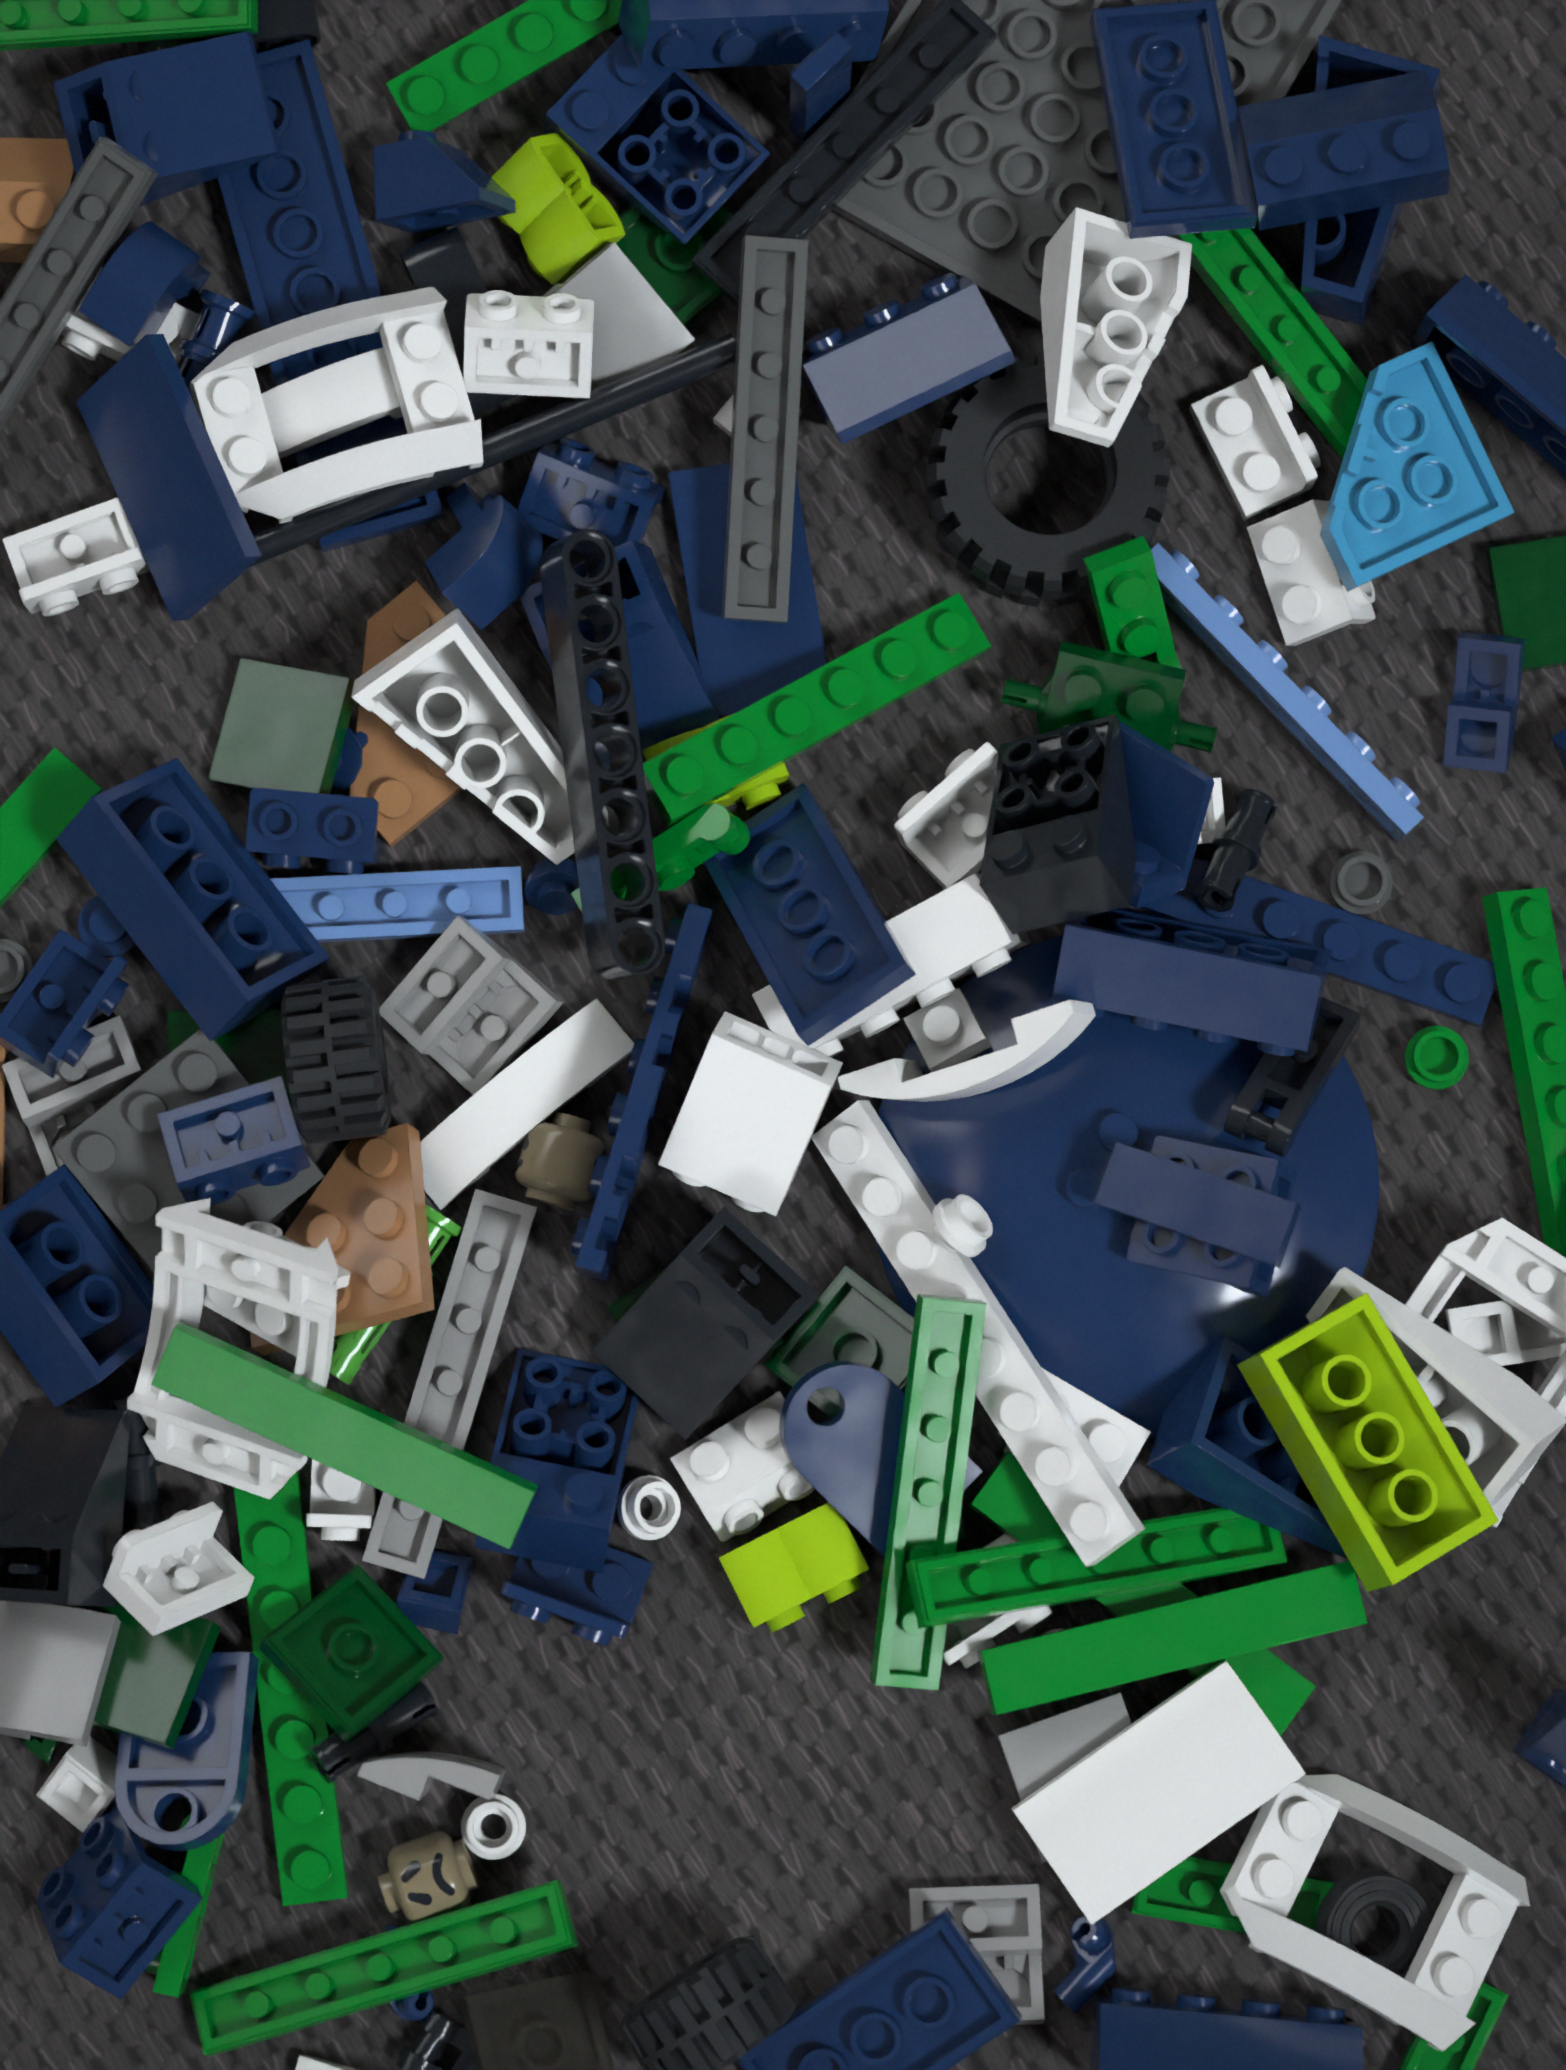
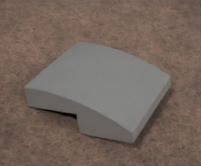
(630, 319)
(469, 1005)
(62, 1103)
(52, 1669)
(1056, 1743)
(414, 1772)
(1004, 1930)

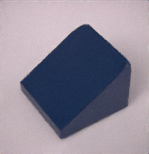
(439, 1598)

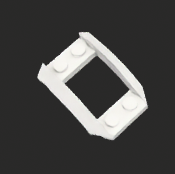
(425, 380)
(253, 1266)
(1518, 1272)
(1456, 1945)

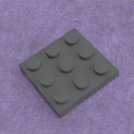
(125, 1160)

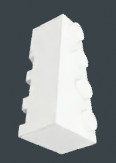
(474, 723)
(943, 942)

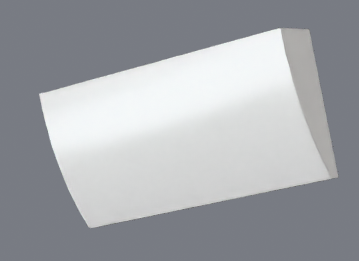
(1158, 1791)

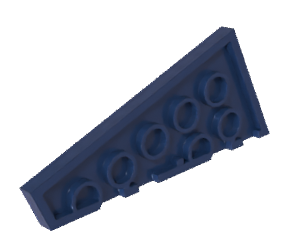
(649, 1063)

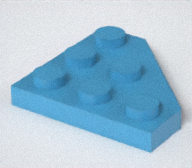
(1408, 473)

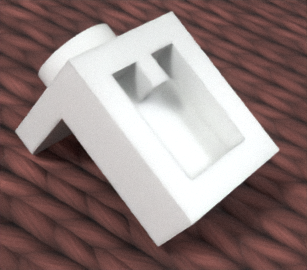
(339, 1504)

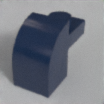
(143, 283)
(488, 558)

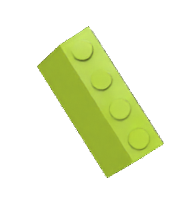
(1368, 1443)

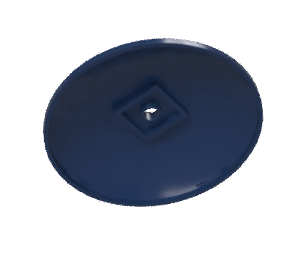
(1039, 1158)

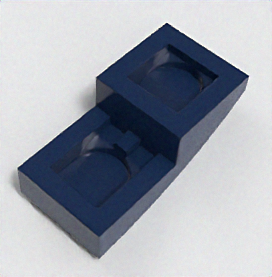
(1484, 702)

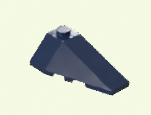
(1228, 1453)

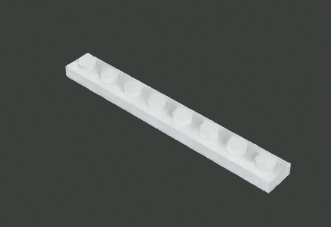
(1009, 1377)

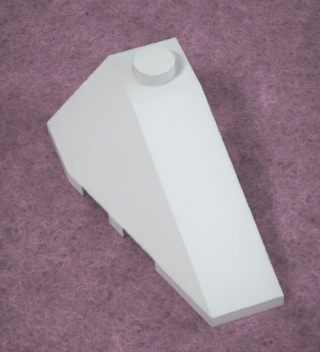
(1105, 319)
(1484, 1407)

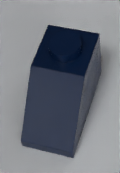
(432, 185)

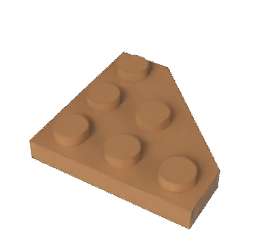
(392, 771)
(376, 1228)

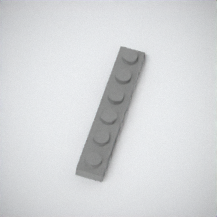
(455, 1365)

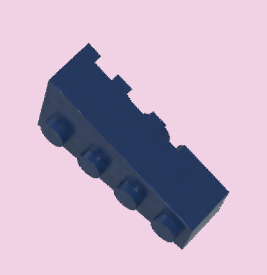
(1348, 249)

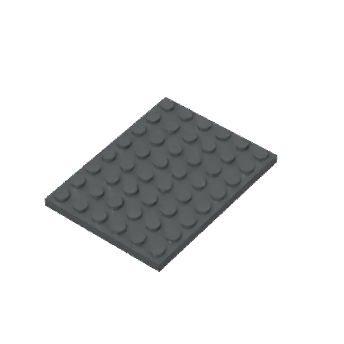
(1030, 137)

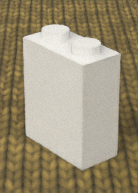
(749, 1114)

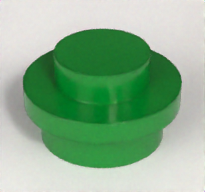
(1436, 1057)

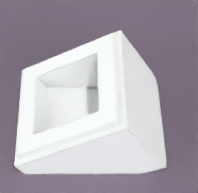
(82, 1784)

